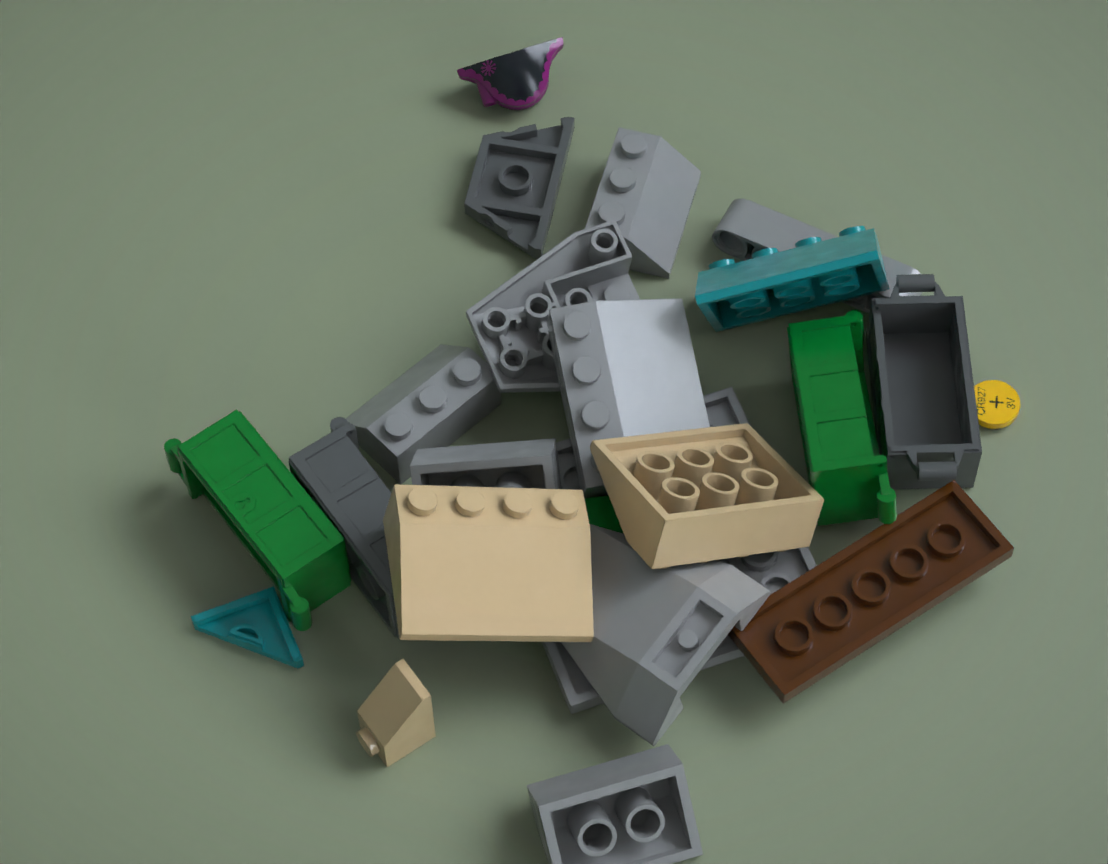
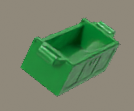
(838, 420)
(265, 512)

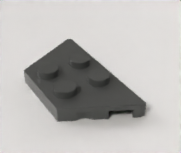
(519, 183)

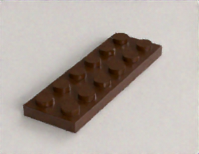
(870, 590)

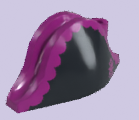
(516, 78)

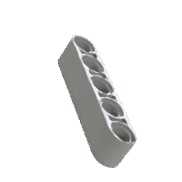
(753, 227)

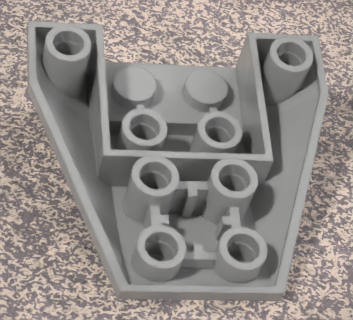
(514, 317)
(656, 629)

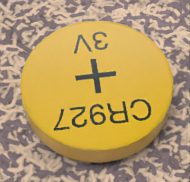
(996, 404)

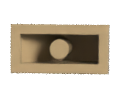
(396, 716)

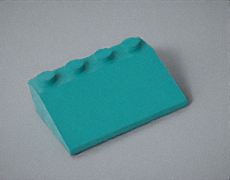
(791, 279)

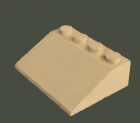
(705, 495)
(490, 563)

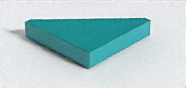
(253, 624)

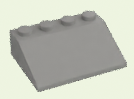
(623, 374)

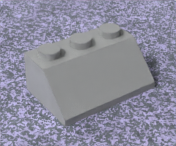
(650, 197)
(426, 408)
(489, 465)
(618, 812)

